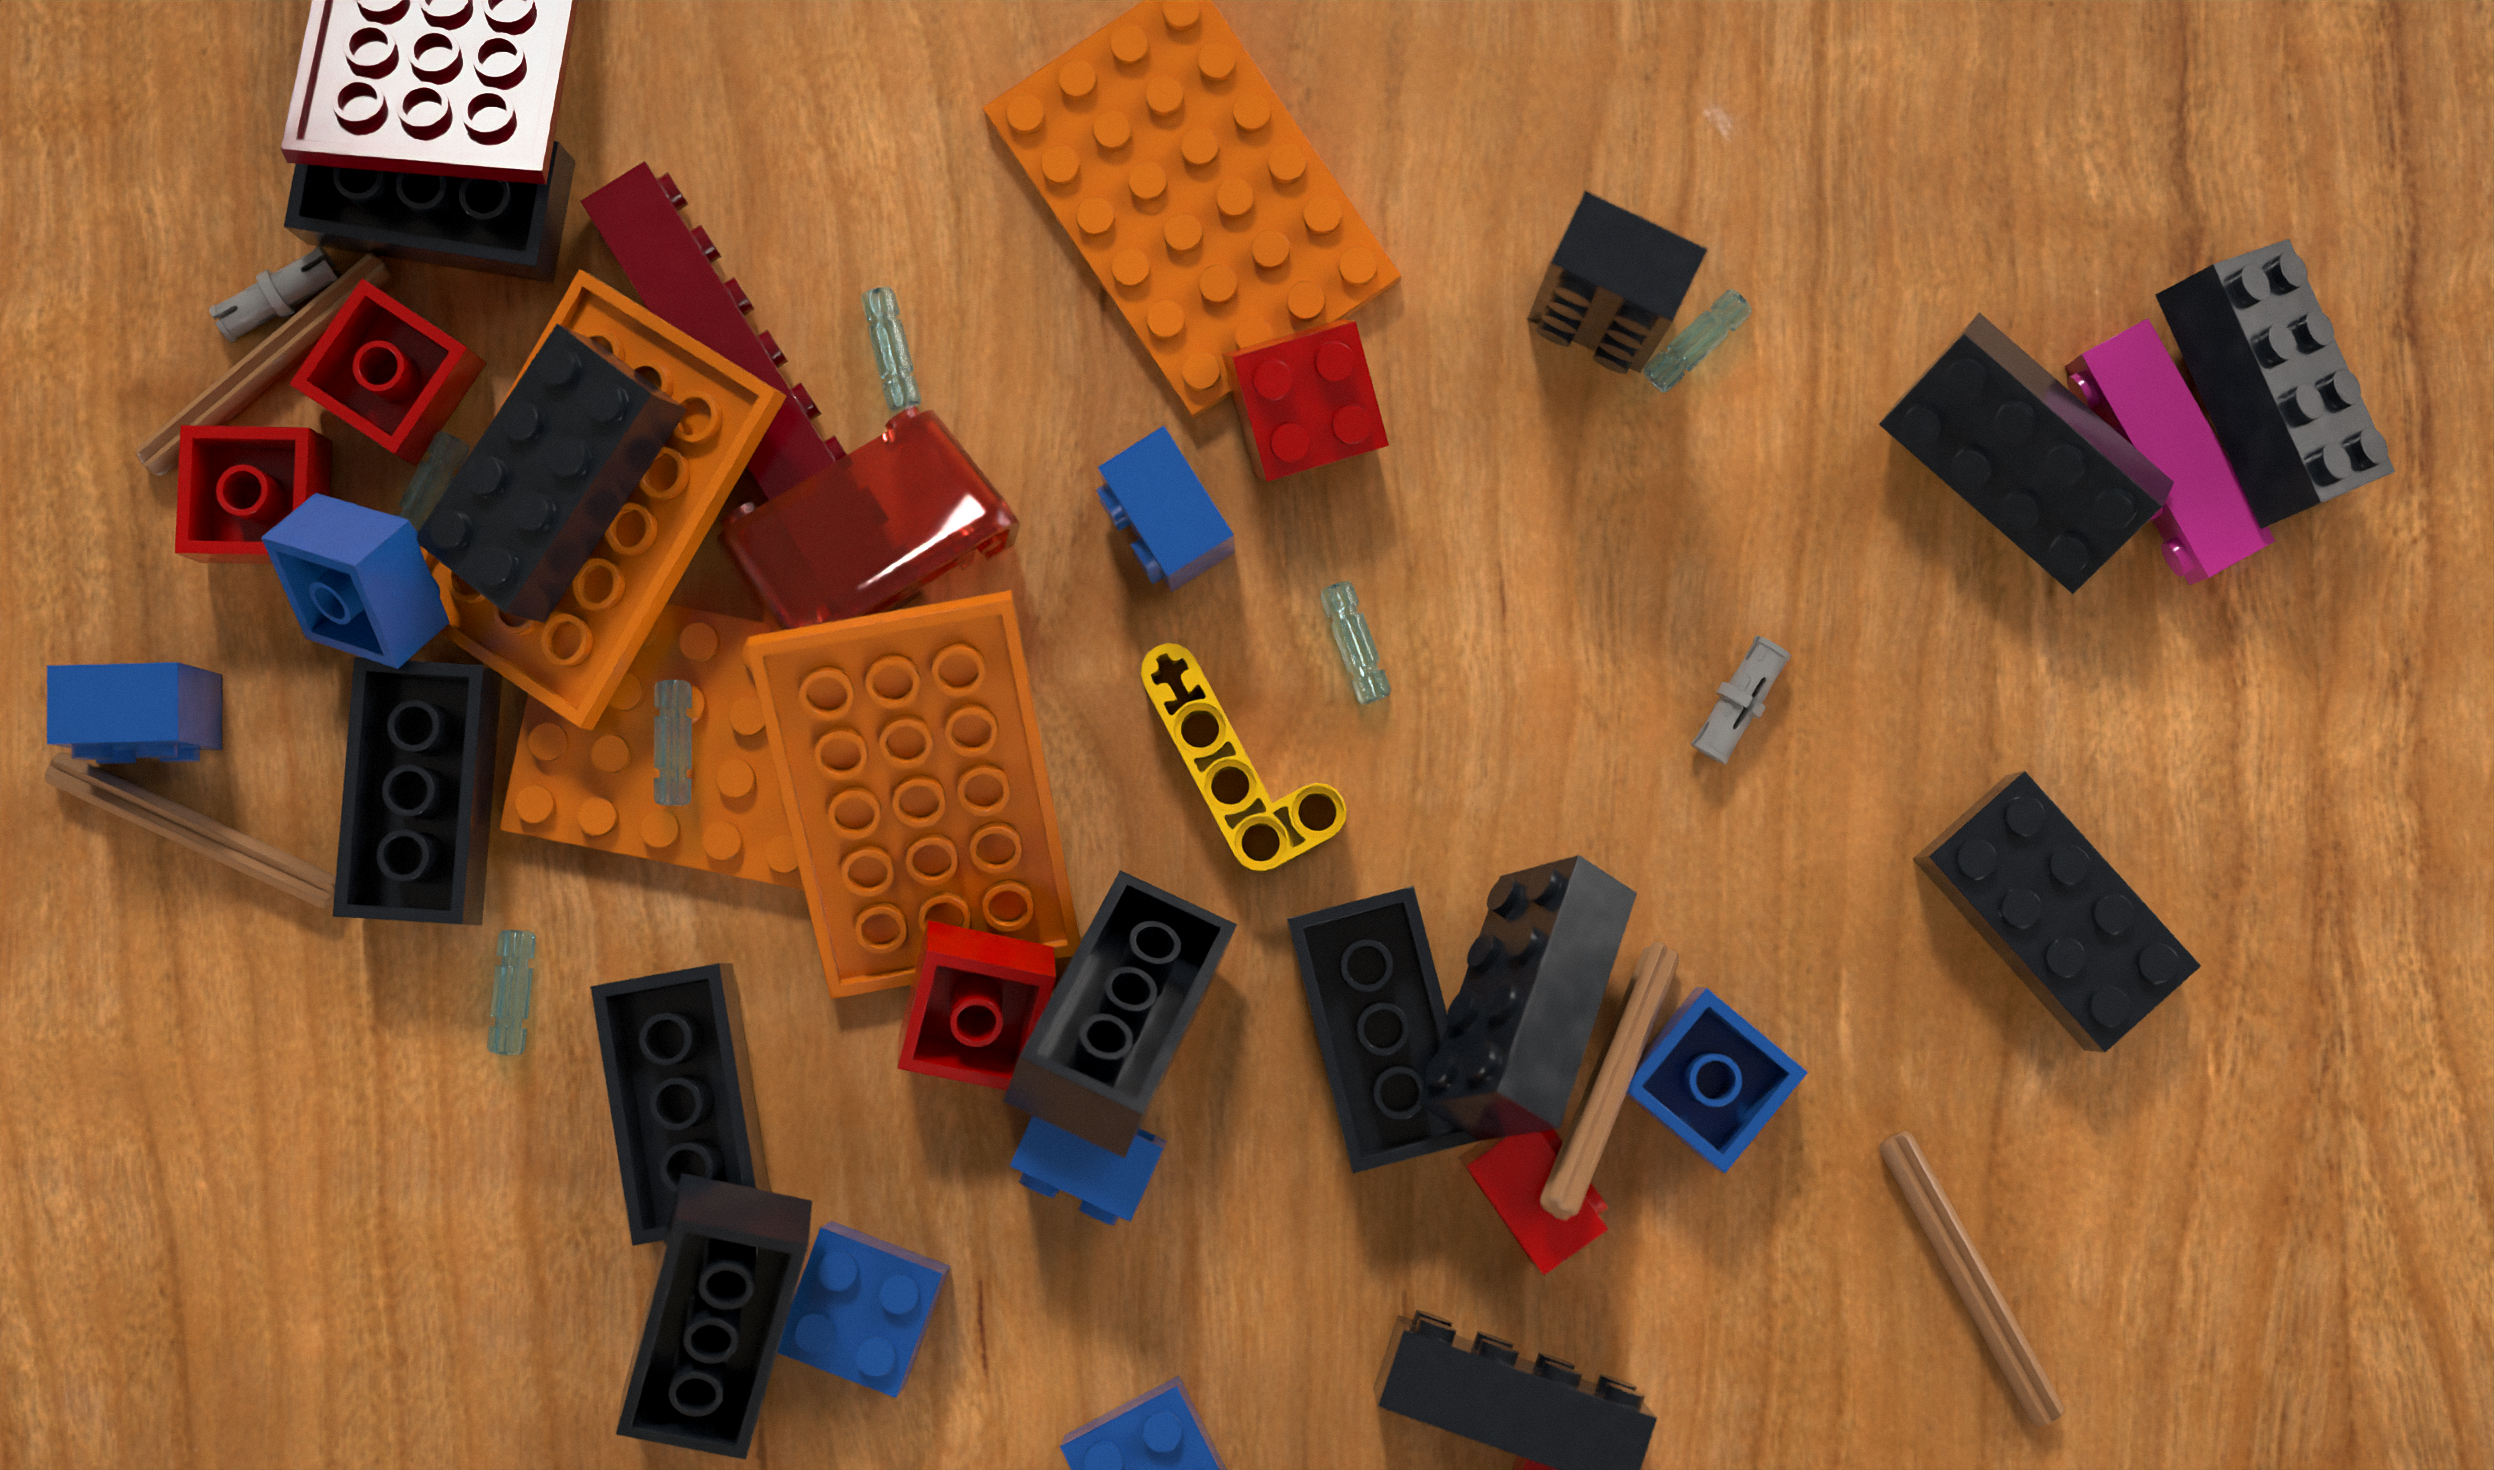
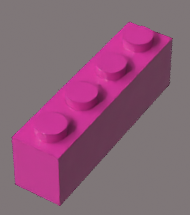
(2148, 403)

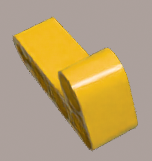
(1229, 754)

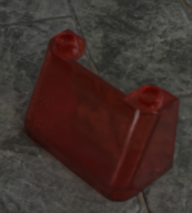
(867, 528)

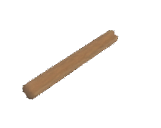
(262, 365)
(192, 829)
(1609, 1081)
(1972, 1278)

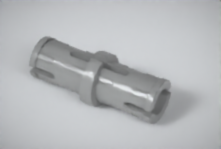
(275, 294)
(1741, 699)

